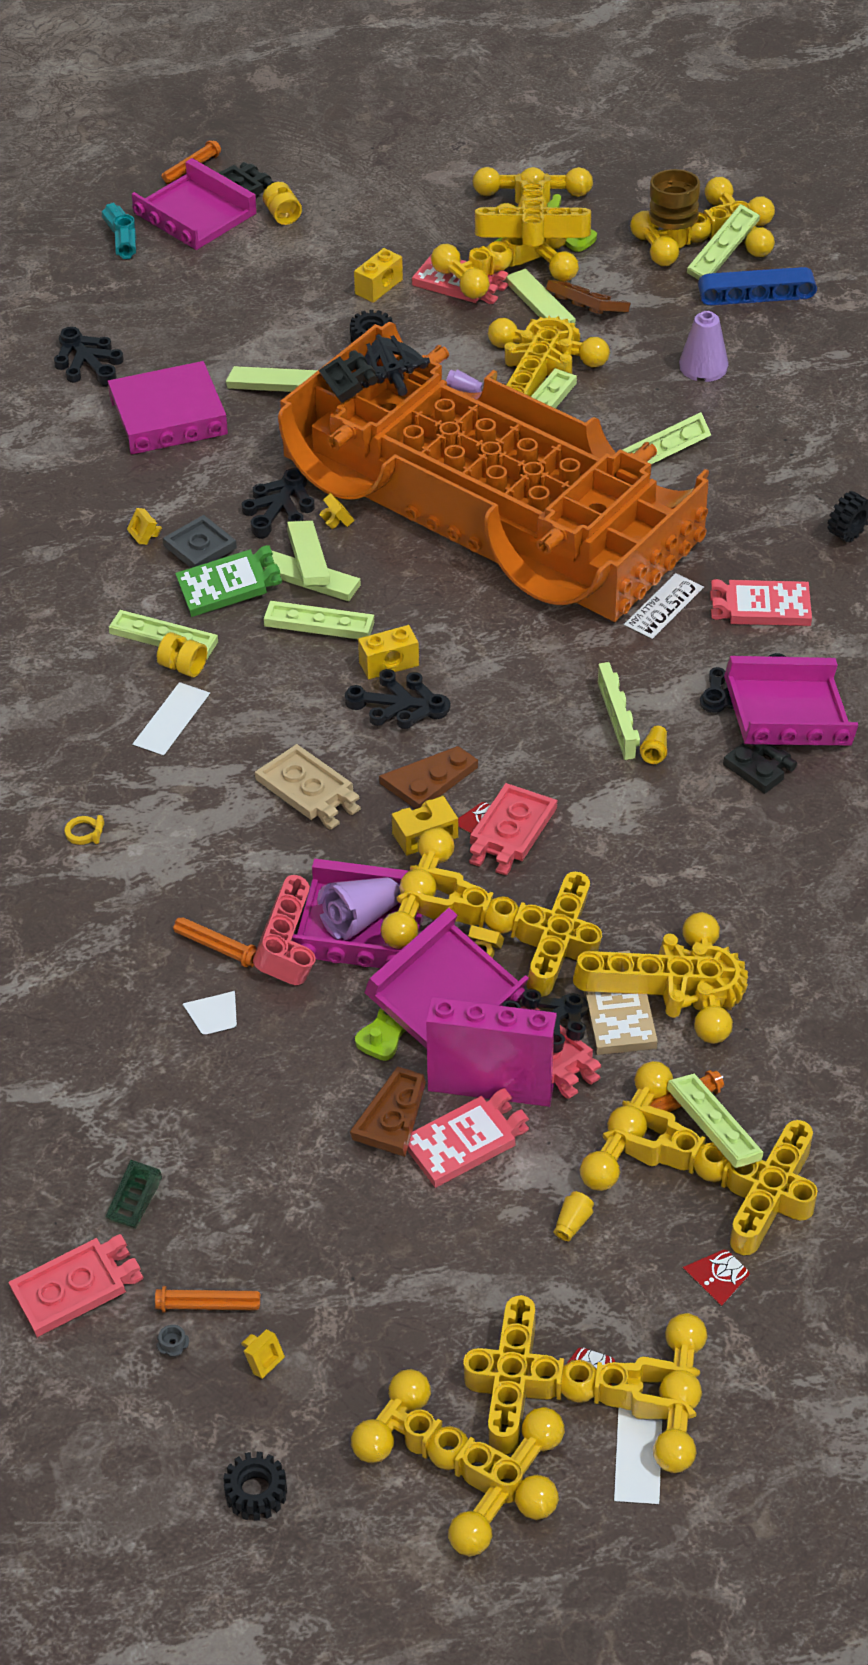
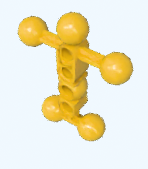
(719, 192)
(498, 257)
(469, 1530)

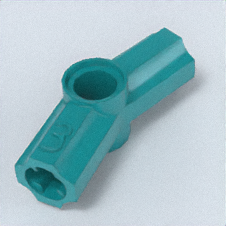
(124, 229)

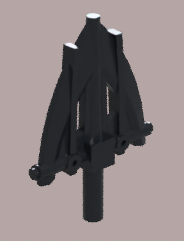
(392, 368)

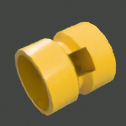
(282, 203)
(182, 654)

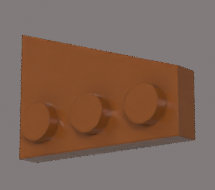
(583, 297)
(429, 776)
(392, 1113)

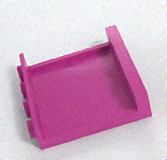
(197, 205)
(168, 407)
(788, 701)
(367, 946)
(439, 965)
(490, 1048)

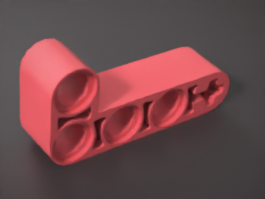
(276, 952)

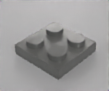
(199, 542)

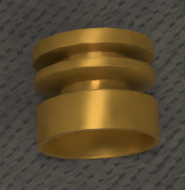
(674, 199)

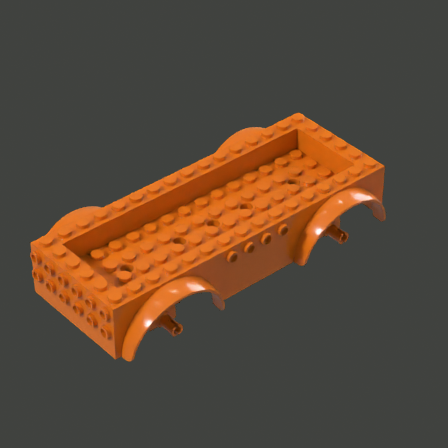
(499, 479)

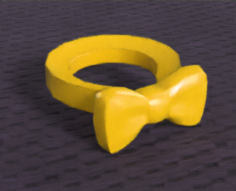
(92, 837)

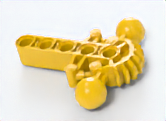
(542, 348)
(702, 976)

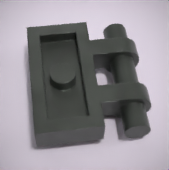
(248, 177)
(341, 379)
(756, 769)

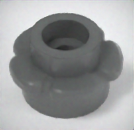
(172, 1333)

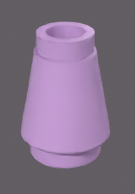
(463, 382)

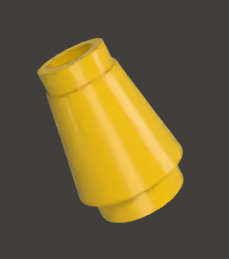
(655, 745)
(573, 1215)

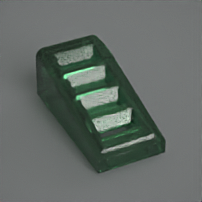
(134, 1169)

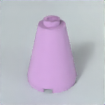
(705, 349)
(356, 904)

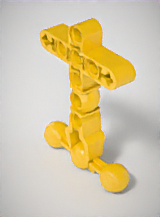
(532, 217)
(554, 932)
(626, 1132)
(678, 1390)

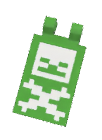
(228, 580)

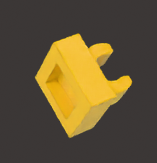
(336, 512)
(143, 526)
(486, 938)
(263, 1352)

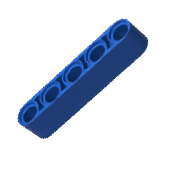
(757, 286)

